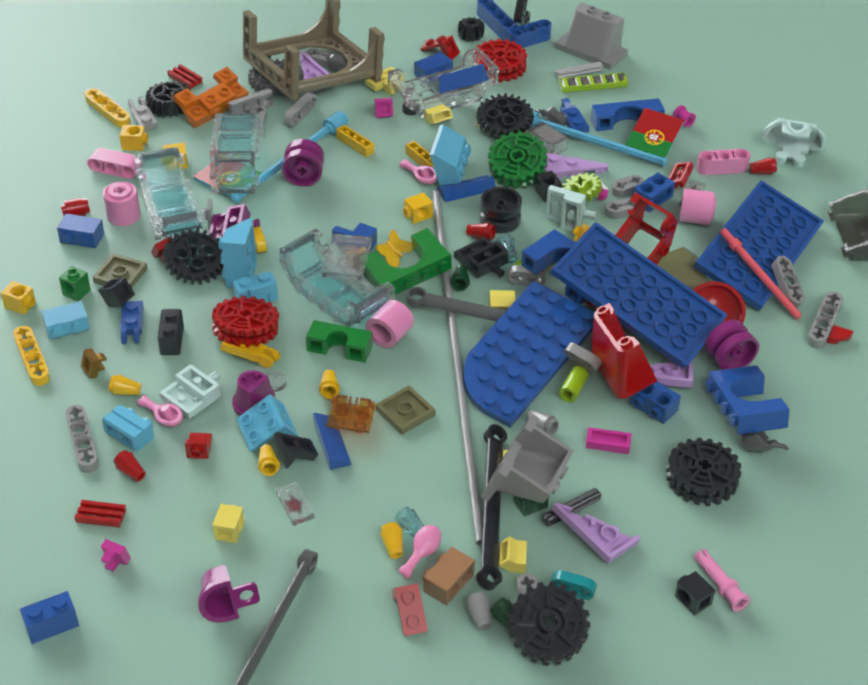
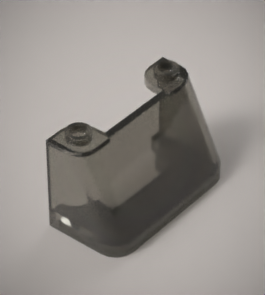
(852, 222)

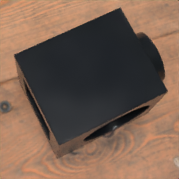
(543, 182)
(116, 292)
(694, 592)

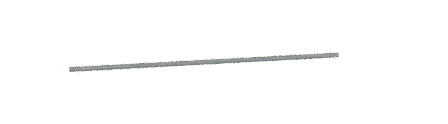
(462, 402)

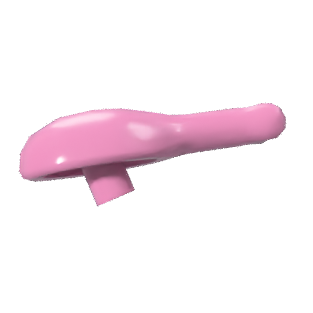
(423, 174)
(165, 414)
(425, 543)

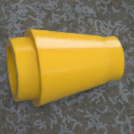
(329, 385)
(124, 386)
(268, 461)
(393, 539)

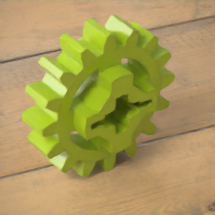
(585, 184)

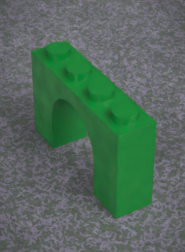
(433, 261)

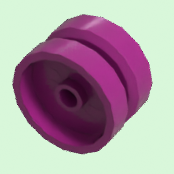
(303, 162)
(731, 345)

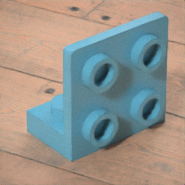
(263, 420)

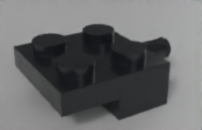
(483, 257)

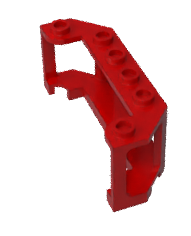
(635, 223)

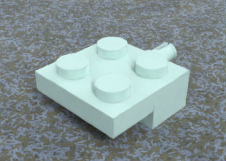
(567, 208)
(192, 391)

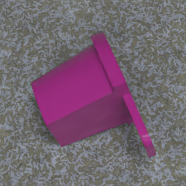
(251, 389)
(218, 599)

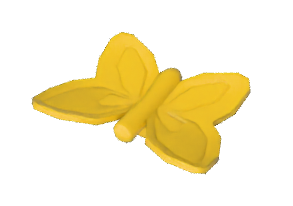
(393, 249)

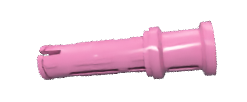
(726, 586)

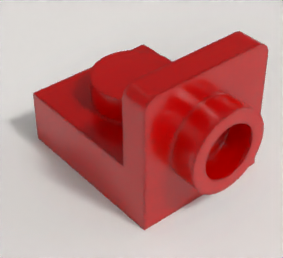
(198, 445)

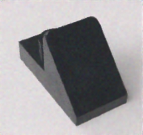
(294, 446)

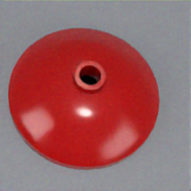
(724, 298)

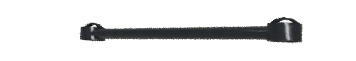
(491, 515)

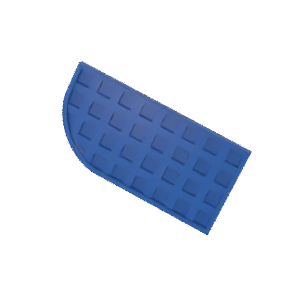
(524, 352)

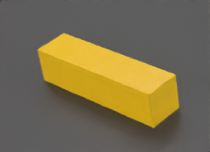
(355, 140)
(418, 154)

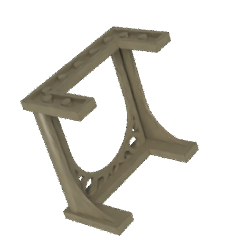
(322, 33)

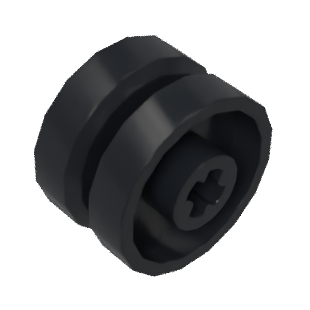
(501, 208)

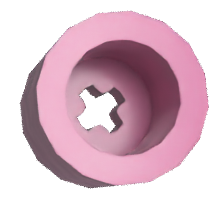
(121, 203)
(697, 207)
(390, 323)

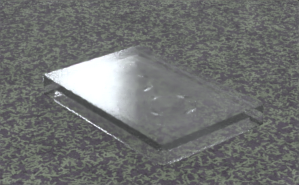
(347, 257)

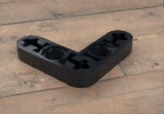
(521, 15)

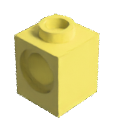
(228, 523)

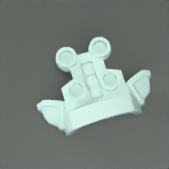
(793, 143)

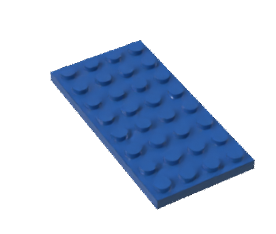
(767, 228)
(641, 294)

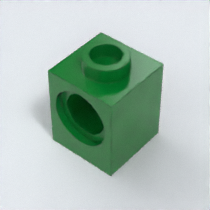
(74, 283)

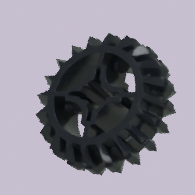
(161, 100)

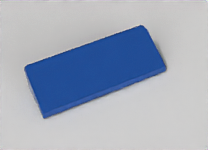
(462, 78)
(466, 188)
(331, 443)

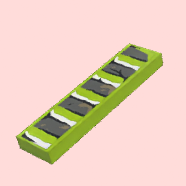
(593, 82)

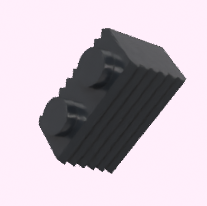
(170, 331)

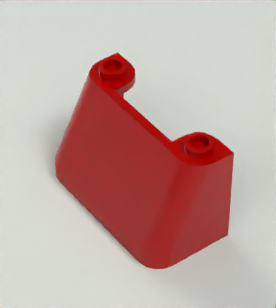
(622, 357)

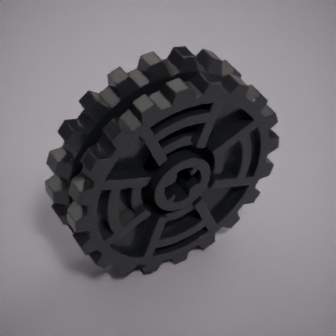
(703, 471)
(566, 632)

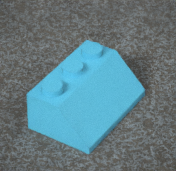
(449, 156)
(238, 252)

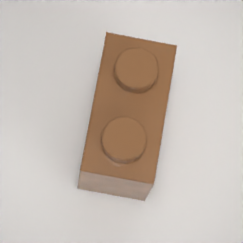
(448, 575)

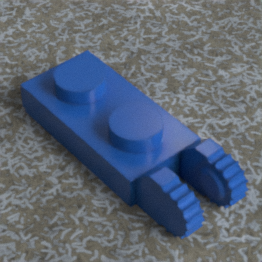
(131, 321)

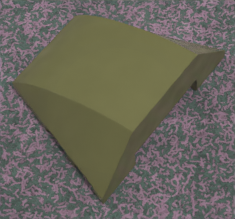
(680, 265)

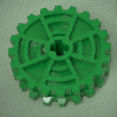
(517, 159)

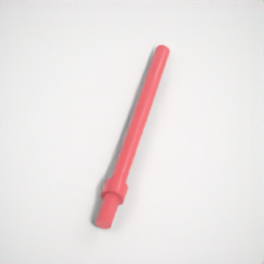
(736, 245)

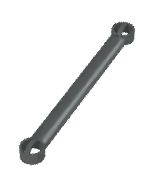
(452, 305)
(306, 565)

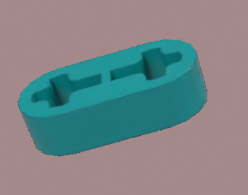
(582, 585)

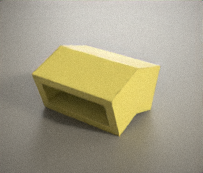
(438, 114)
(501, 298)
(513, 555)

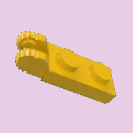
(262, 354)

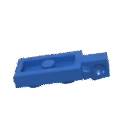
(575, 118)

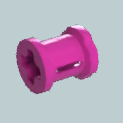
(682, 113)

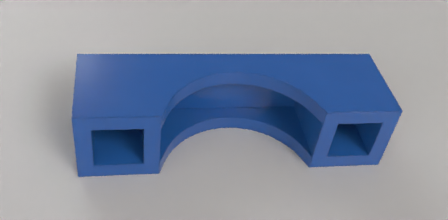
(607, 115)

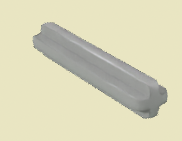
(579, 70)

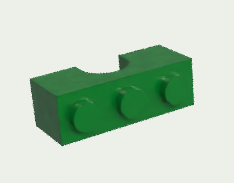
(326, 335)

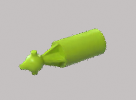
(573, 384)

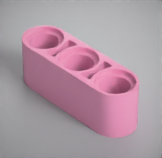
(723, 161)
(112, 163)

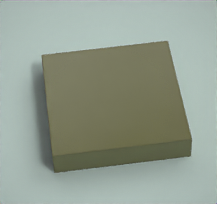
(120, 267)
(405, 409)

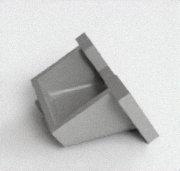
(594, 36)
(530, 465)

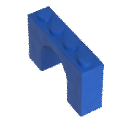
(547, 252)
(746, 415)

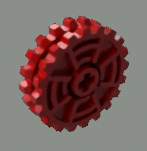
(507, 56)
(245, 321)

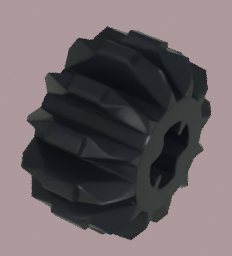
(470, 29)

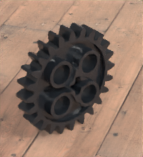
(504, 115)
(188, 246)

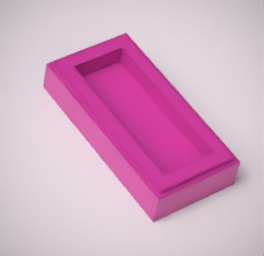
(608, 440)

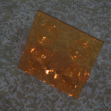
(349, 415)

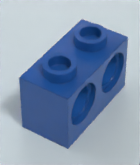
(656, 189)
(657, 401)

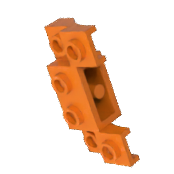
(213, 101)

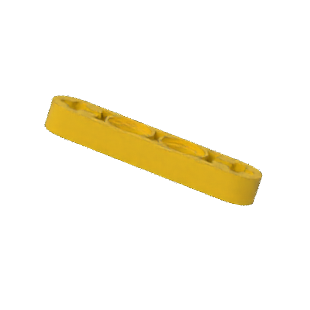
(97, 99)
(34, 354)

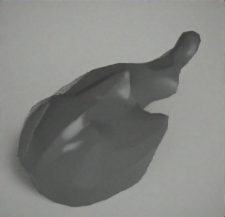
(336, 63)
(553, 115)
(759, 442)

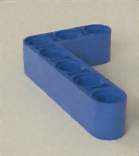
(506, 28)

